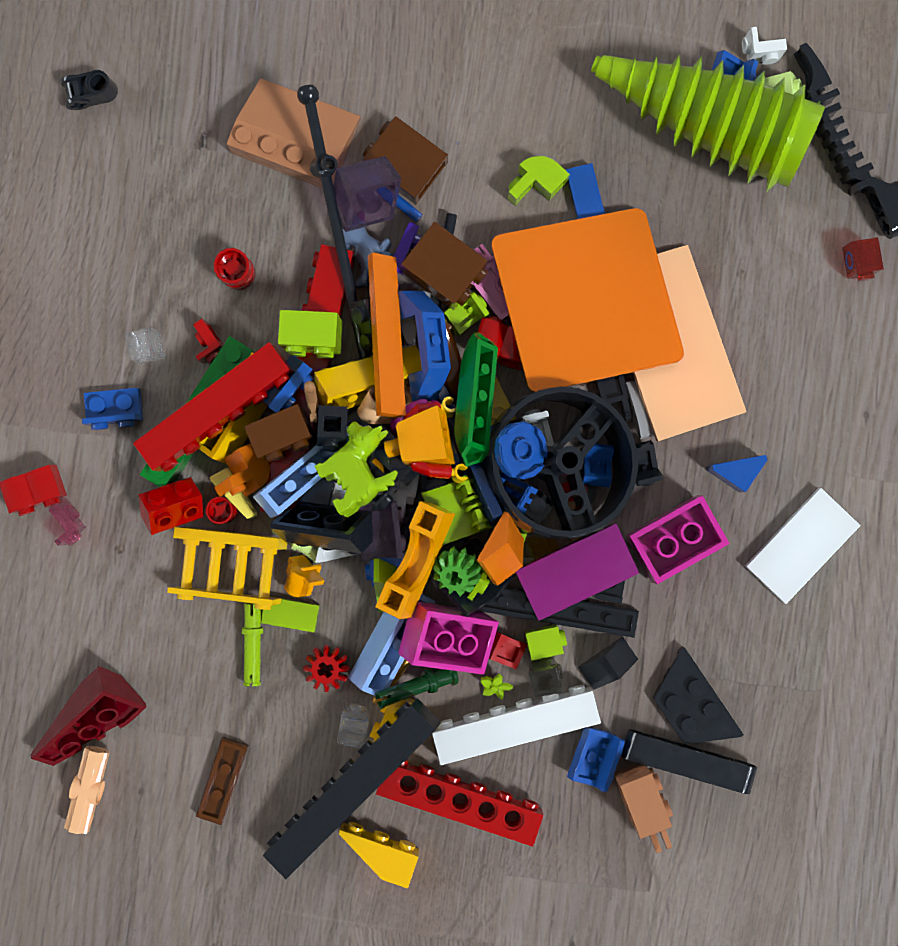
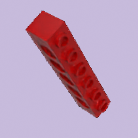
(521, 830)

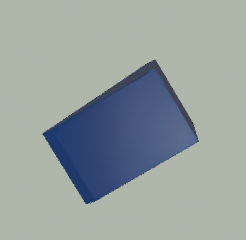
(738, 473)

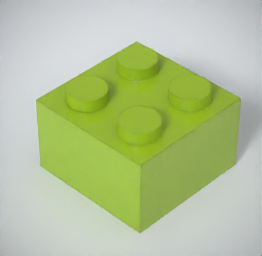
(310, 333)

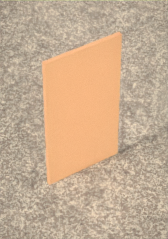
(702, 383)

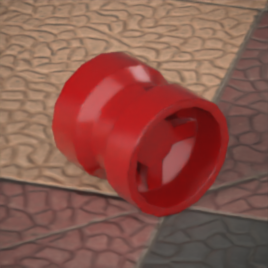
(217, 511)

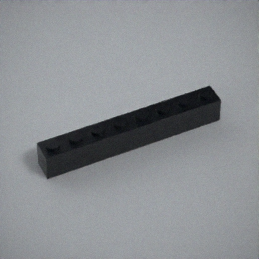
(352, 788)

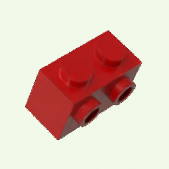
(170, 505)

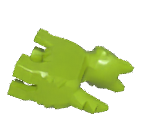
(352, 472)

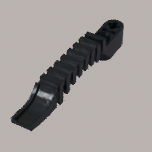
(880, 194)

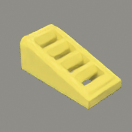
(241, 502)

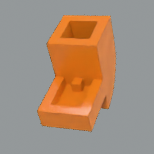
(247, 471)

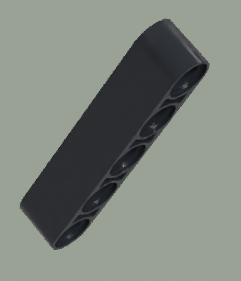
(689, 761)

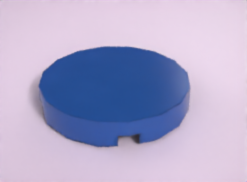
(520, 450)

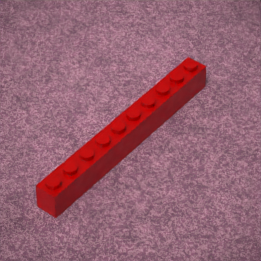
(326, 295)

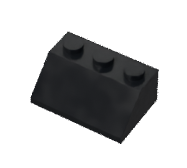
(324, 527)

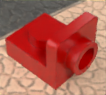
(207, 337)
(507, 650)

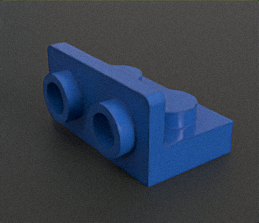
(113, 407)

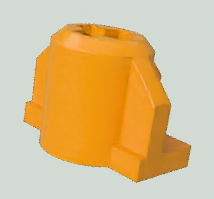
(302, 576)

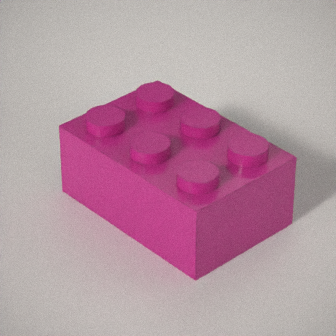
(677, 539)
(447, 639)

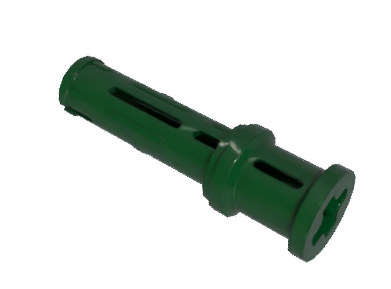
(428, 681)

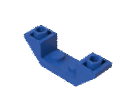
(432, 344)

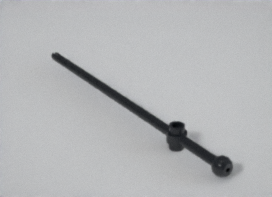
(323, 167)

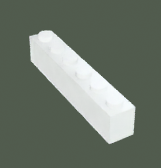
(515, 725)

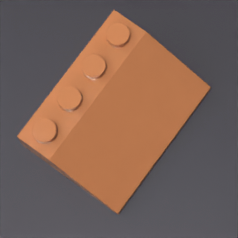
(277, 132)

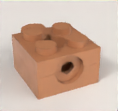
(644, 803)

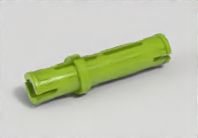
(252, 642)

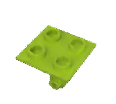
(464, 503)

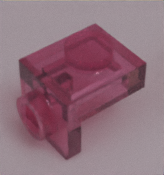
(68, 518)

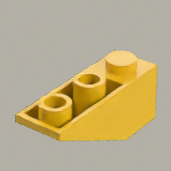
(386, 857)

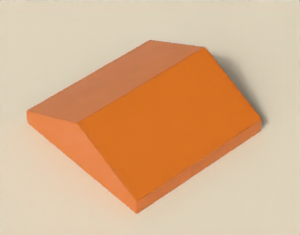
(503, 551)

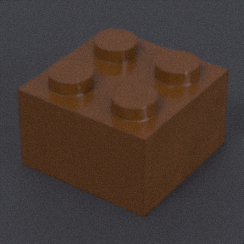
(281, 433)

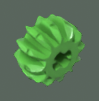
(457, 571)

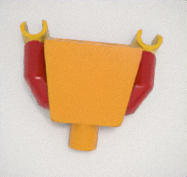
(426, 441)

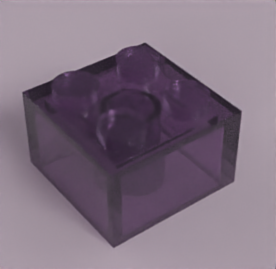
(366, 192)

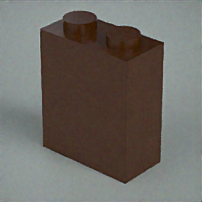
(411, 155)
(445, 266)

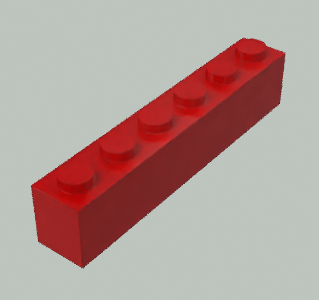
(213, 408)

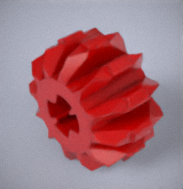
(324, 677)

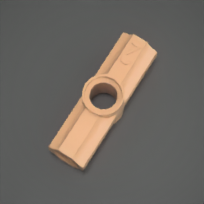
(86, 790)

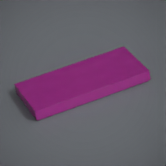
(577, 571)

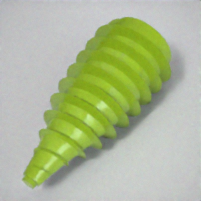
(721, 113)

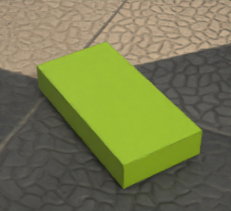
(292, 615)

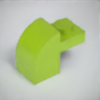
(540, 173)

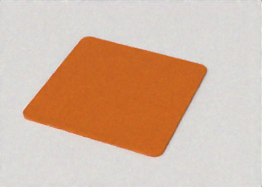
(587, 299)

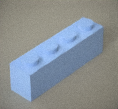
(292, 481)
(380, 656)

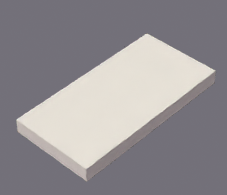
(802, 545)

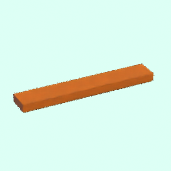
(386, 336)

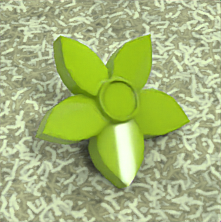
(495, 685)

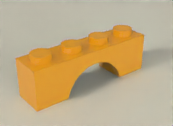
(406, 585)

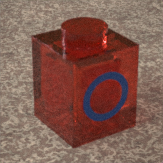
(863, 259)

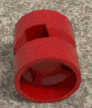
(234, 269)

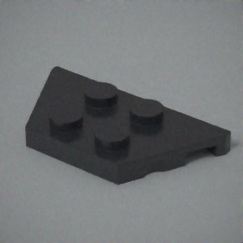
(692, 704)

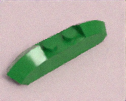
(475, 399)

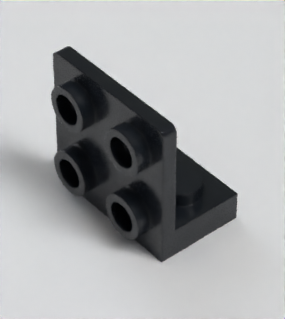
(492, 591)

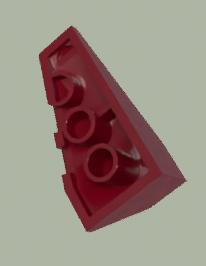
(94, 708)

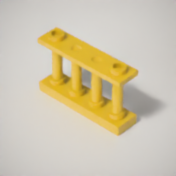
(217, 541)

